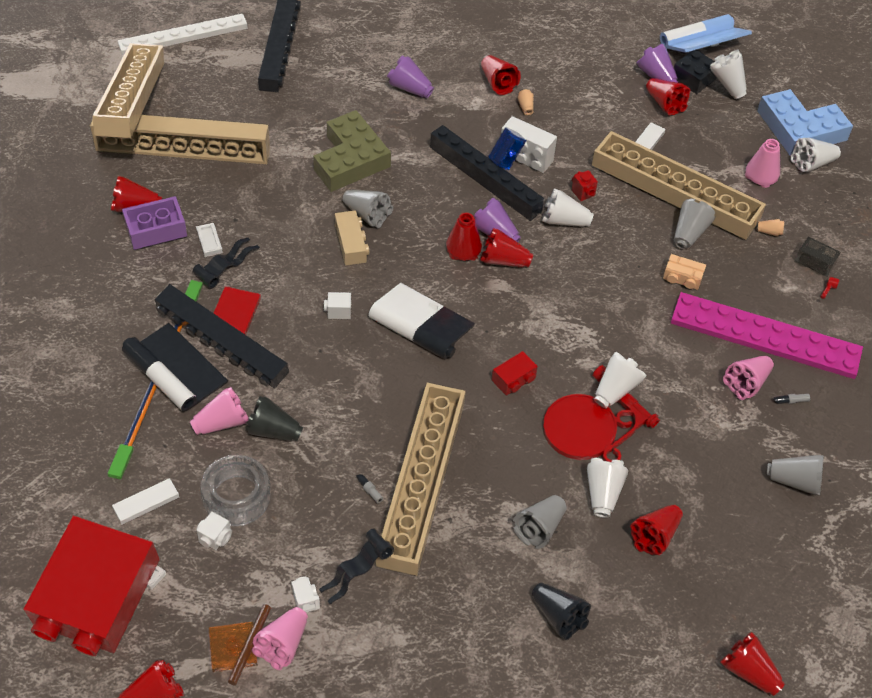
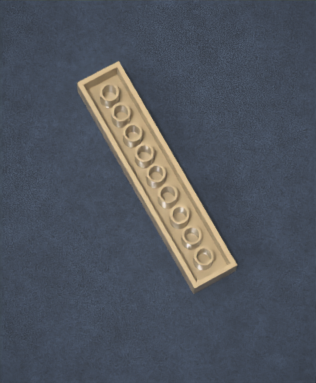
(128, 91)
(192, 140)
(677, 182)
(421, 477)

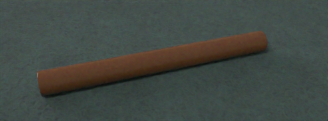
(242, 660)

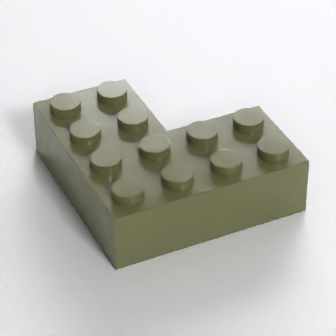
(355, 155)

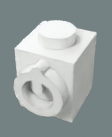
(214, 531)

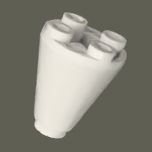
(731, 73)
(813, 153)
(566, 211)
(618, 380)
(605, 484)

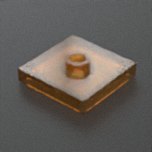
(227, 645)

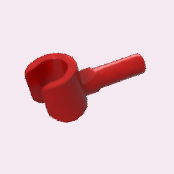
(832, 283)

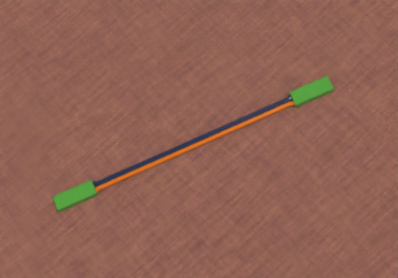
(124, 452)

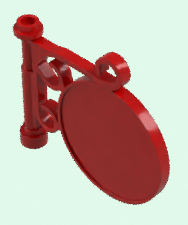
(585, 430)

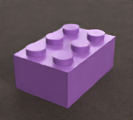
(154, 222)

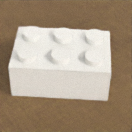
(539, 147)

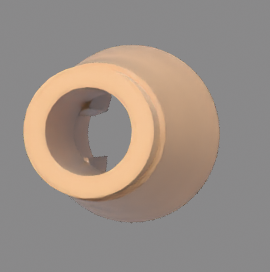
(526, 101)
(771, 227)

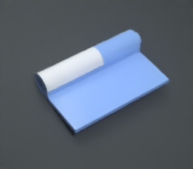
(702, 34)

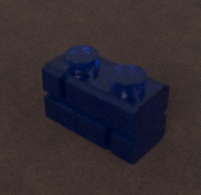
(507, 148)

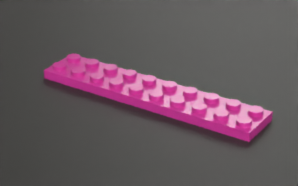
(767, 335)

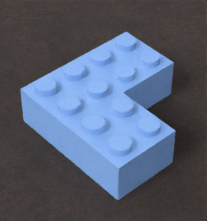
(792, 121)

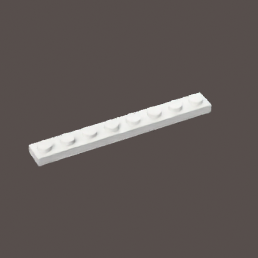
(187, 33)

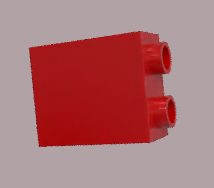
(91, 586)

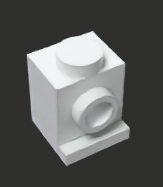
(305, 594)

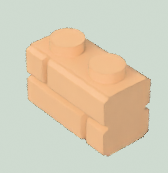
(684, 272)

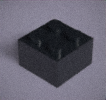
(695, 71)

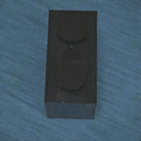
(817, 256)

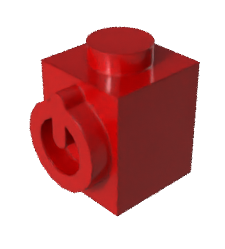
(584, 185)

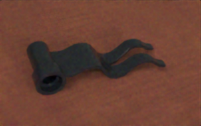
(211, 271)
(361, 564)

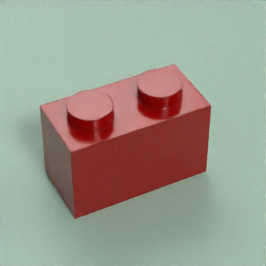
(514, 373)

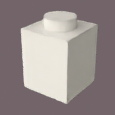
(338, 305)

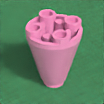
(765, 164)
(748, 376)
(220, 413)
(281, 638)

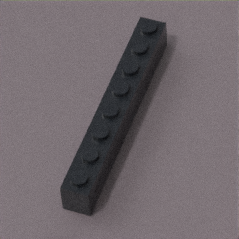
(278, 45)
(486, 173)
(222, 336)

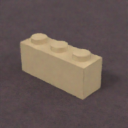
(351, 237)

